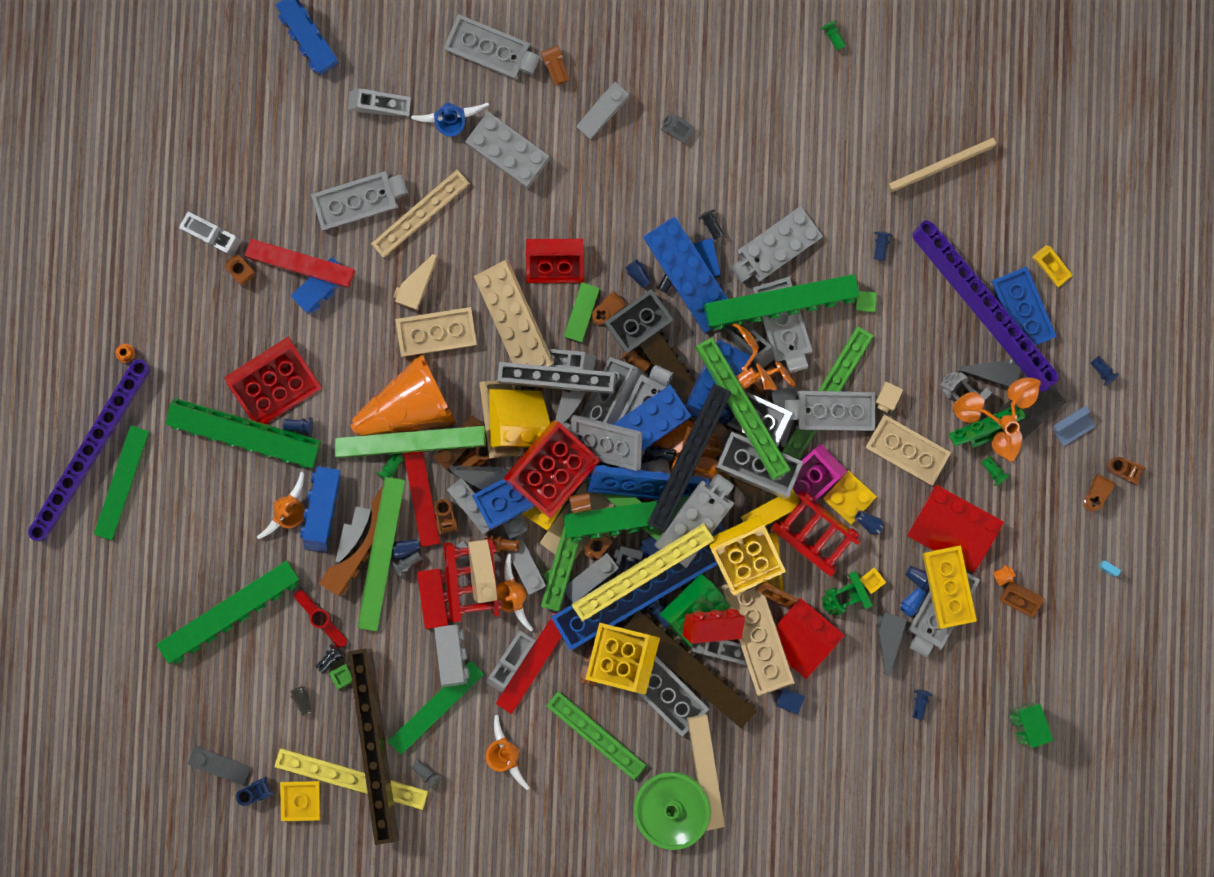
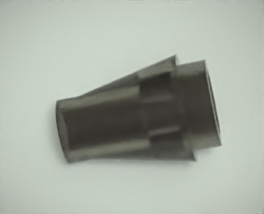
(301, 699)

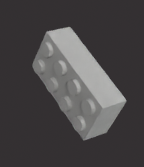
(507, 150)
(743, 463)
(672, 698)

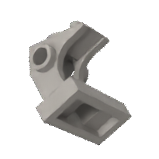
(954, 381)

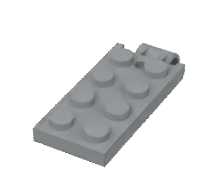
(490, 48)
(358, 199)
(776, 246)
(786, 332)
(658, 380)
(833, 410)
(608, 442)
(699, 511)
(926, 619)

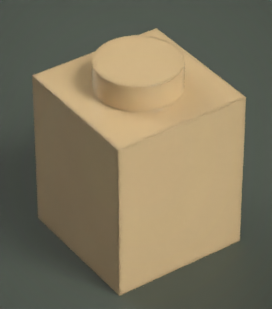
(888, 397)

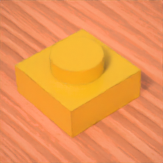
(872, 580)

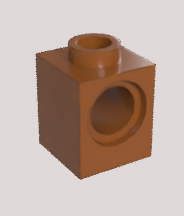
(243, 277)
(606, 542)

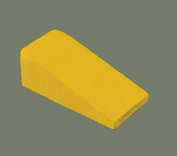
(1052, 265)

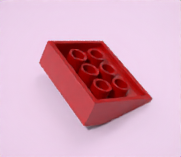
(272, 382)
(551, 469)
(953, 522)

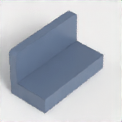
(1073, 426)

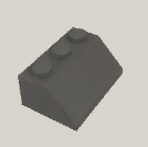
(638, 321)

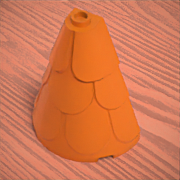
(405, 404)

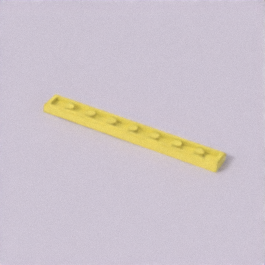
(643, 572)
(345, 777)

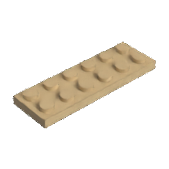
(513, 316)
(760, 641)

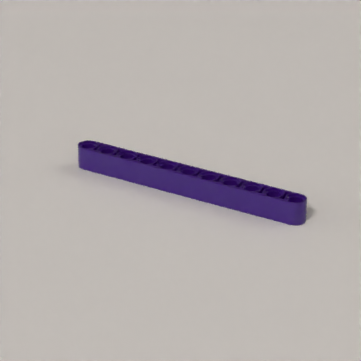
(984, 305)
(80, 455)

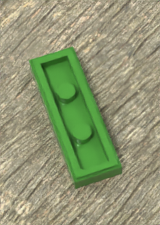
(581, 312)

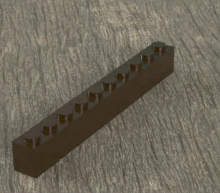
(660, 354)
(373, 746)

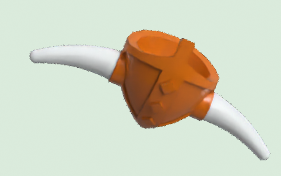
(287, 510)
(512, 594)
(504, 755)

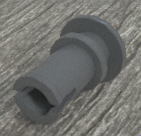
(407, 564)
(425, 773)

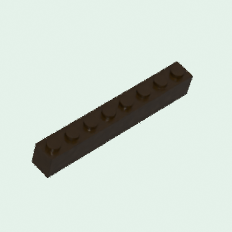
(694, 672)

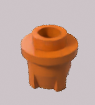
(128, 357)
(1004, 575)

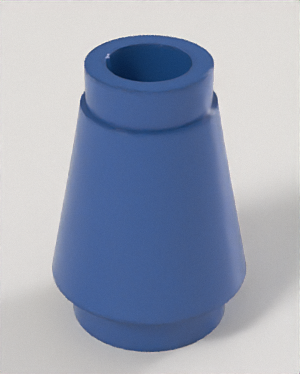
(912, 603)

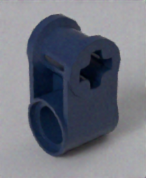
(255, 791)

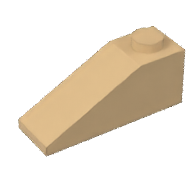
(413, 288)
(482, 571)

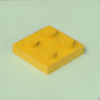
(849, 497)
(300, 800)

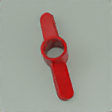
(328, 628)

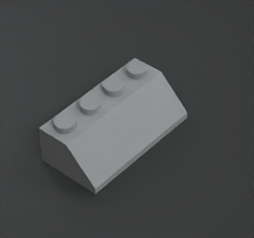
(609, 407)

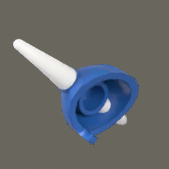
(450, 118)

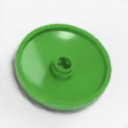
(672, 810)

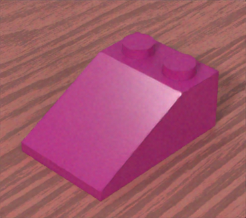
(818, 473)

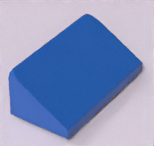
(708, 254)

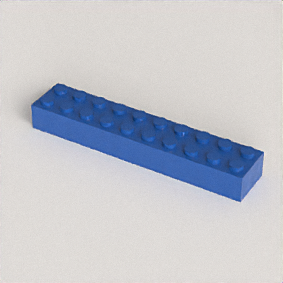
(577, 631)

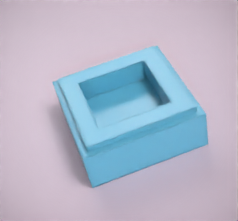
(1109, 568)

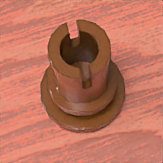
(636, 359)
(758, 385)
(505, 544)

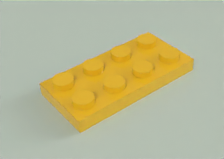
(949, 587)

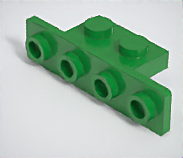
(982, 430)

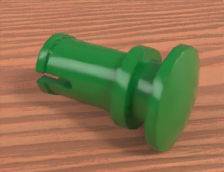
(834, 35)
(391, 466)
(994, 470)

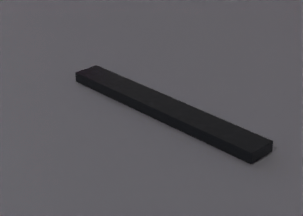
(689, 457)

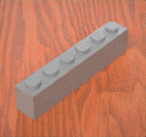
(556, 378)

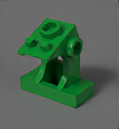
(855, 591)

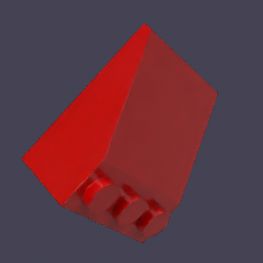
(806, 637)

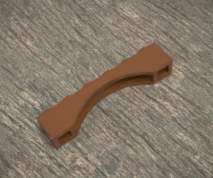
(338, 576)

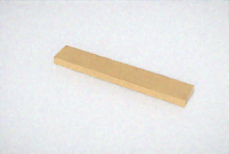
(941, 165)
(420, 213)
(705, 766)

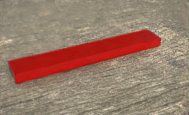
(300, 263)
(422, 498)
(530, 667)

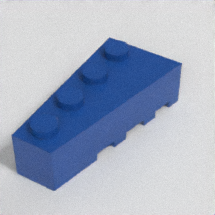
(307, 35)
(704, 382)
(320, 509)

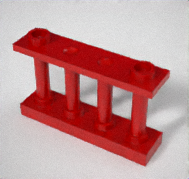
(813, 552)
(455, 591)

